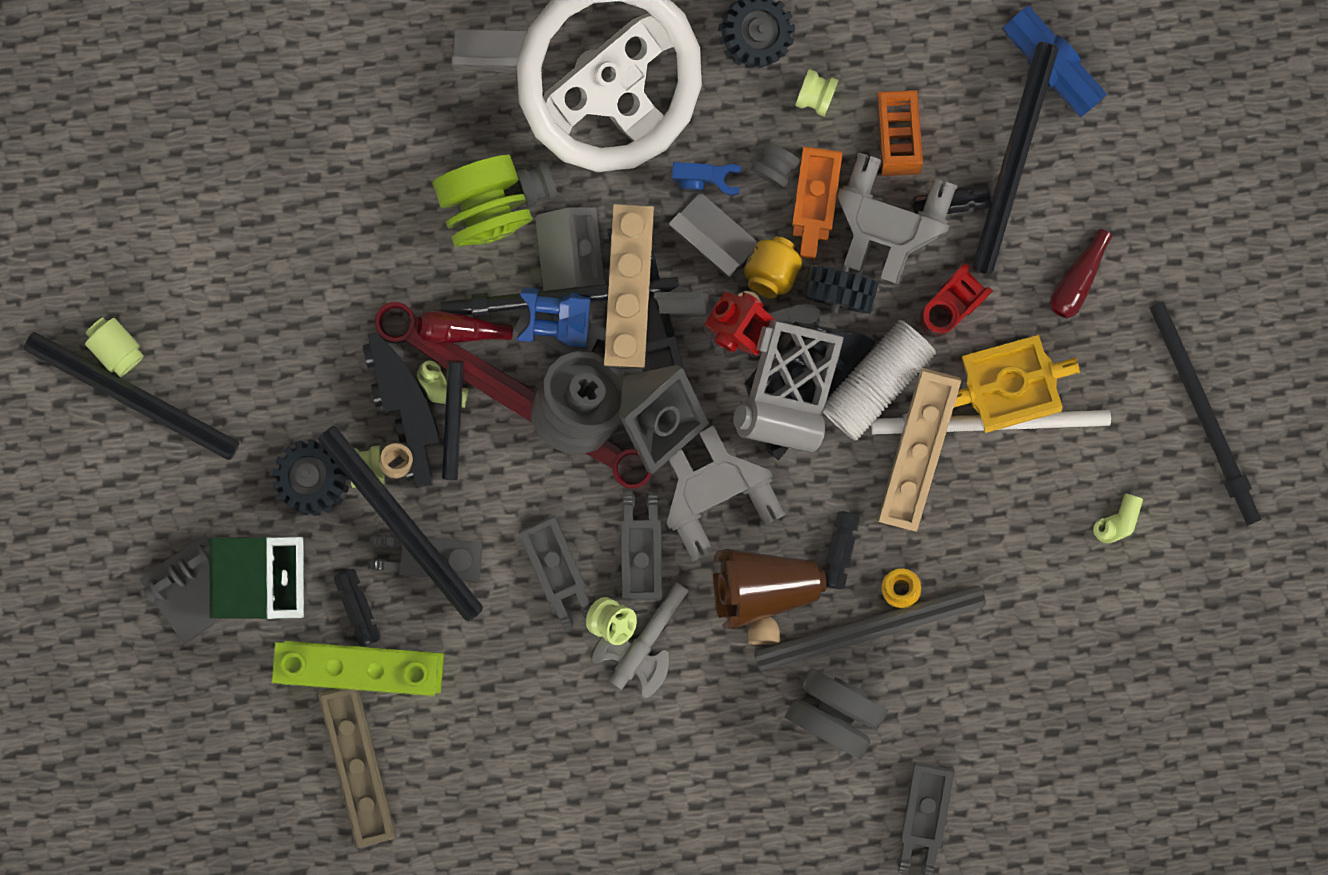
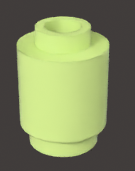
(113, 346)

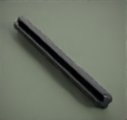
(1015, 157)
(131, 396)
(400, 523)

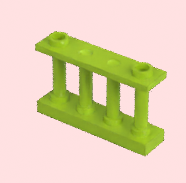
(358, 668)

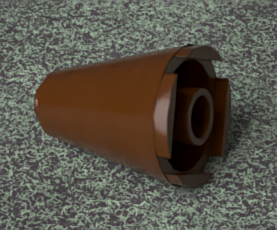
(763, 585)

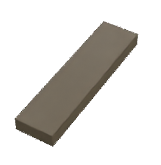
(357, 766)

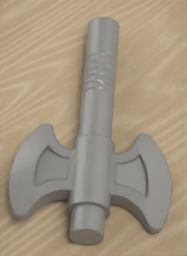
(634, 657)

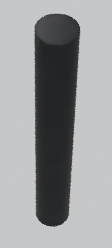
(452, 420)

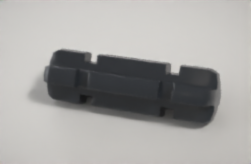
(961, 202)
(841, 549)
(357, 607)

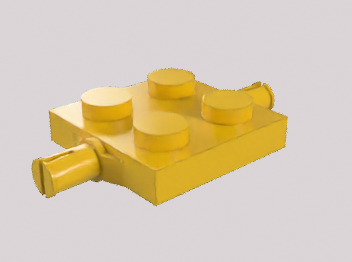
(1013, 383)

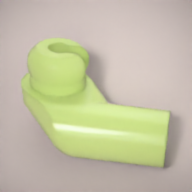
(434, 384)
(1121, 524)

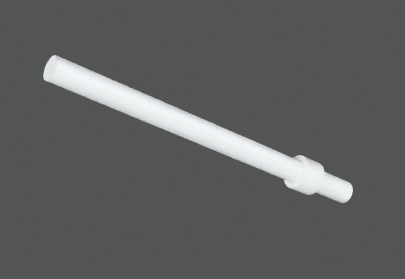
(974, 423)

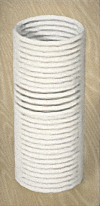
(886, 373)

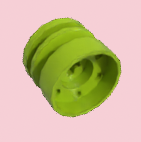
(482, 201)

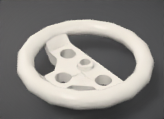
(644, 124)

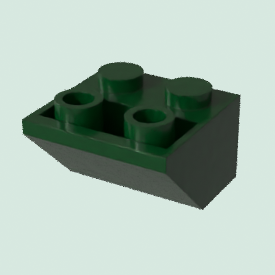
(256, 577)

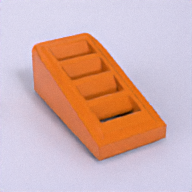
(899, 164)

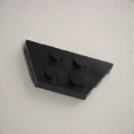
(852, 351)

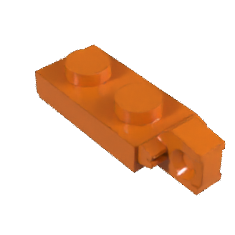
(816, 198)

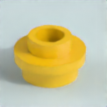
(901, 576)

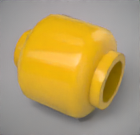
(772, 267)

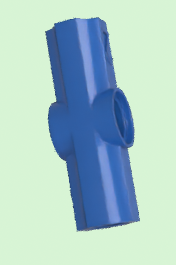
(1068, 75)

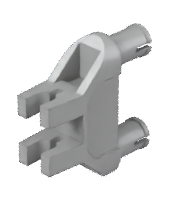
(888, 224)
(713, 485)

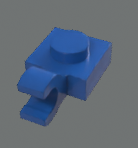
(694, 176)

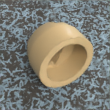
(390, 455)
(764, 632)

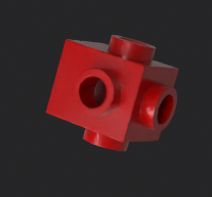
(738, 322)

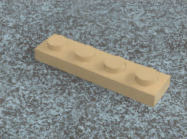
(629, 286)
(919, 449)

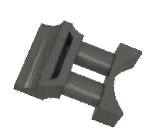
(685, 303)

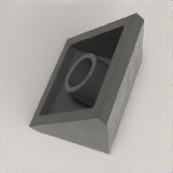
(660, 413)

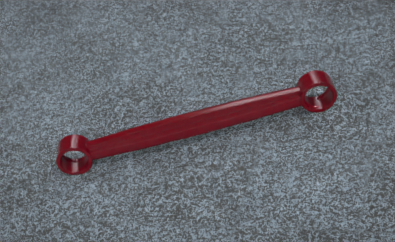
(495, 384)

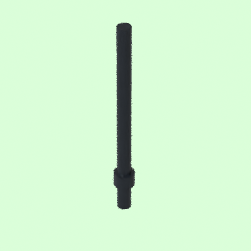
(482, 304)
(1237, 484)

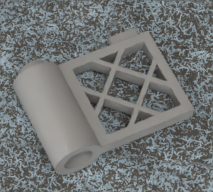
(780, 418)

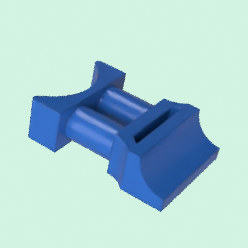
(572, 322)

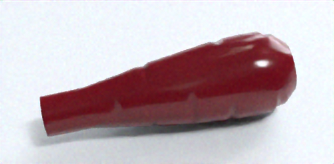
(1077, 282)
(458, 328)

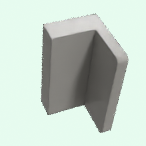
(487, 50)
(713, 235)
(569, 248)

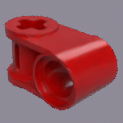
(958, 298)

